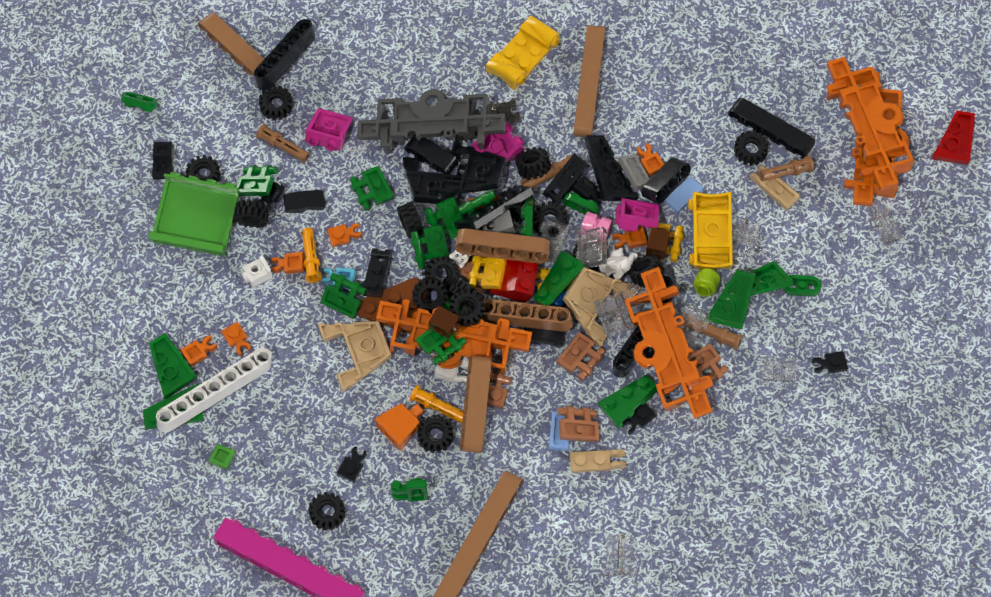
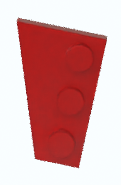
(957, 140)

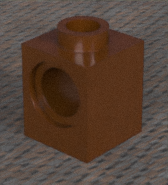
(658, 242)
(444, 322)

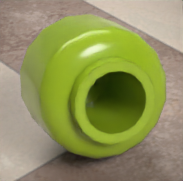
(706, 282)

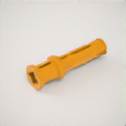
(311, 261)
(430, 400)

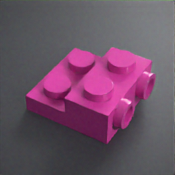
(328, 129)
(503, 145)
(635, 213)

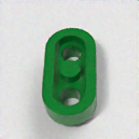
(144, 102)
(579, 204)
(801, 286)

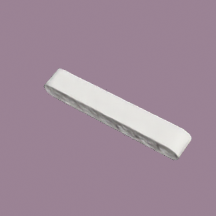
(210, 397)

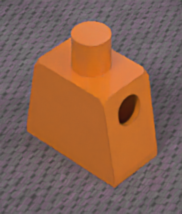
(399, 424)

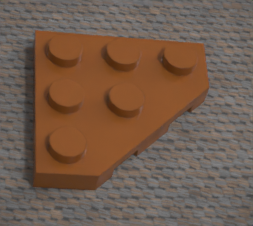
(394, 294)

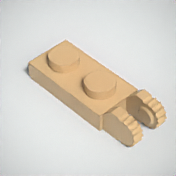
(777, 190)
(596, 461)

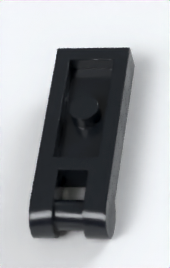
(566, 179)
(377, 272)

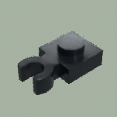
(587, 190)
(276, 191)
(833, 362)
(642, 416)
(351, 467)

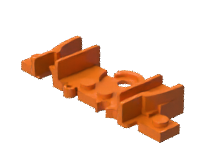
(870, 126)
(865, 189)
(479, 337)
(670, 346)

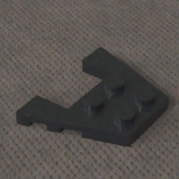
(480, 174)
(425, 185)

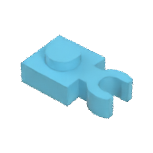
(349, 273)

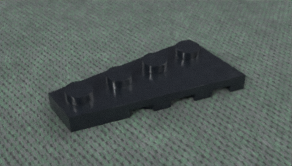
(608, 172)
(494, 209)

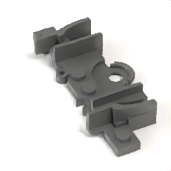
(432, 121)

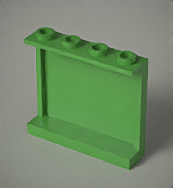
(195, 214)

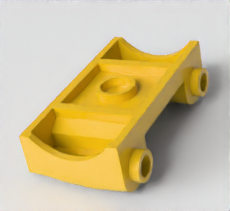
(523, 52)
(711, 231)

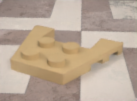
(580, 299)
(365, 345)

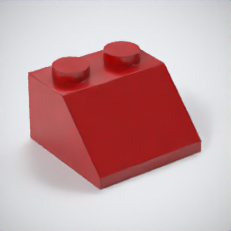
(518, 281)

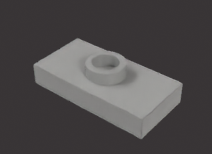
(634, 171)

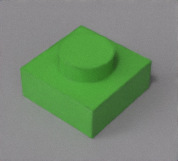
(222, 457)

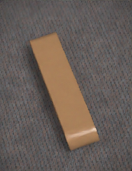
(231, 42)
(502, 246)
(533, 320)
(475, 404)

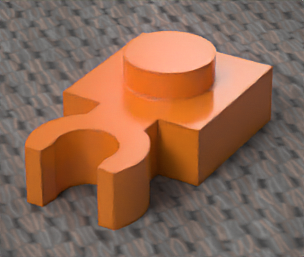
(650, 161)
(341, 235)
(633, 239)
(290, 264)
(235, 337)
(196, 351)

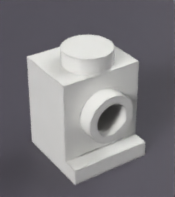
(256, 278)

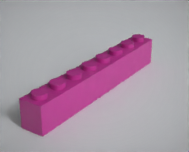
(282, 562)

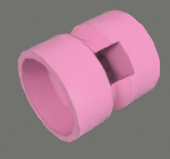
(592, 221)

